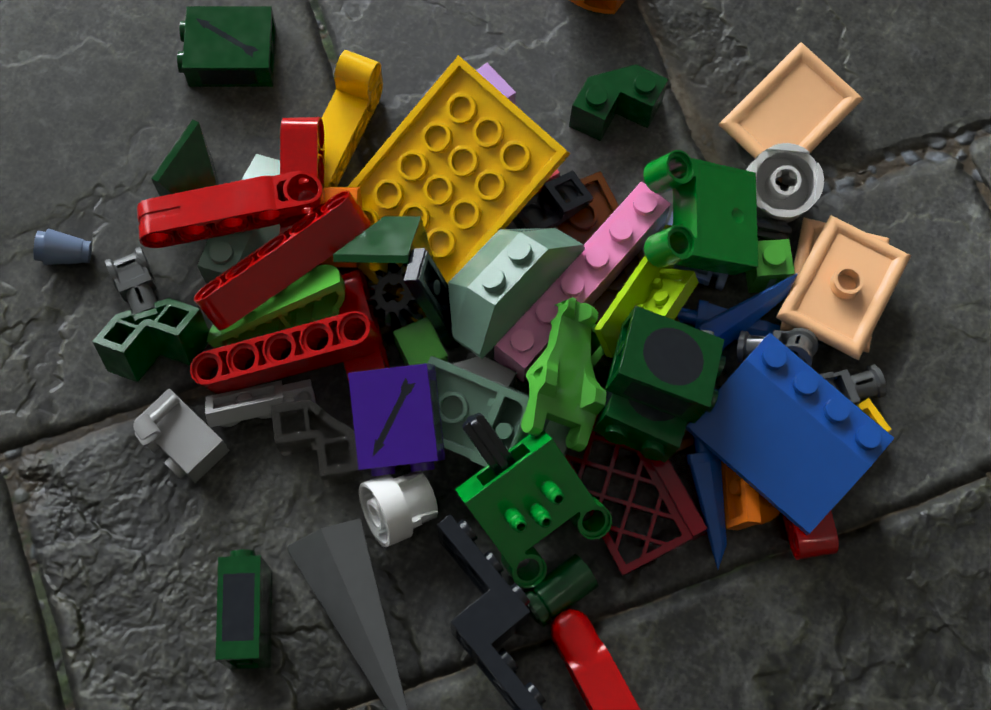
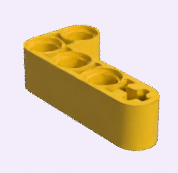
(349, 111)

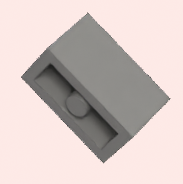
(186, 440)

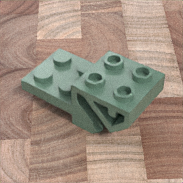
(467, 393)

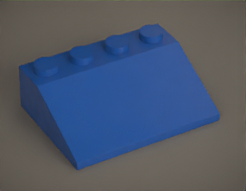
(790, 434)

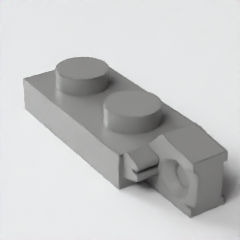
(255, 401)

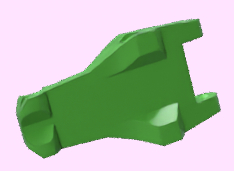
(564, 379)

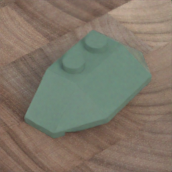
(505, 282)

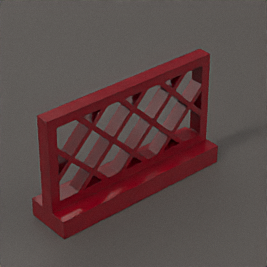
(670, 491)

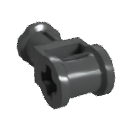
(134, 280)
(804, 349)
(858, 385)

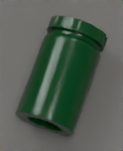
(560, 590)

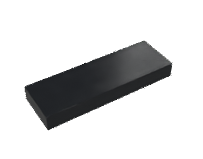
(431, 293)

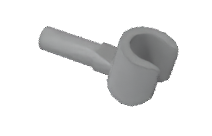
(145, 425)

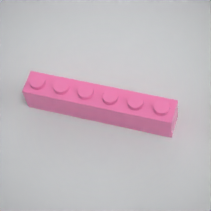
(587, 277)

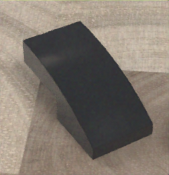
(554, 203)

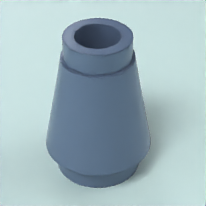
(60, 248)

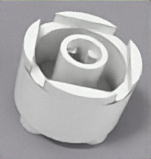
(797, 171)

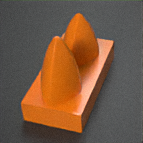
(742, 503)

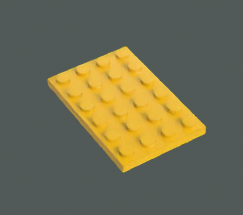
(460, 164)

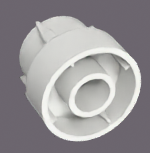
(397, 505)

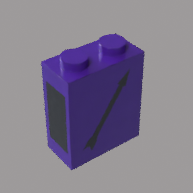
(396, 418)

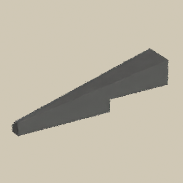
(343, 579)

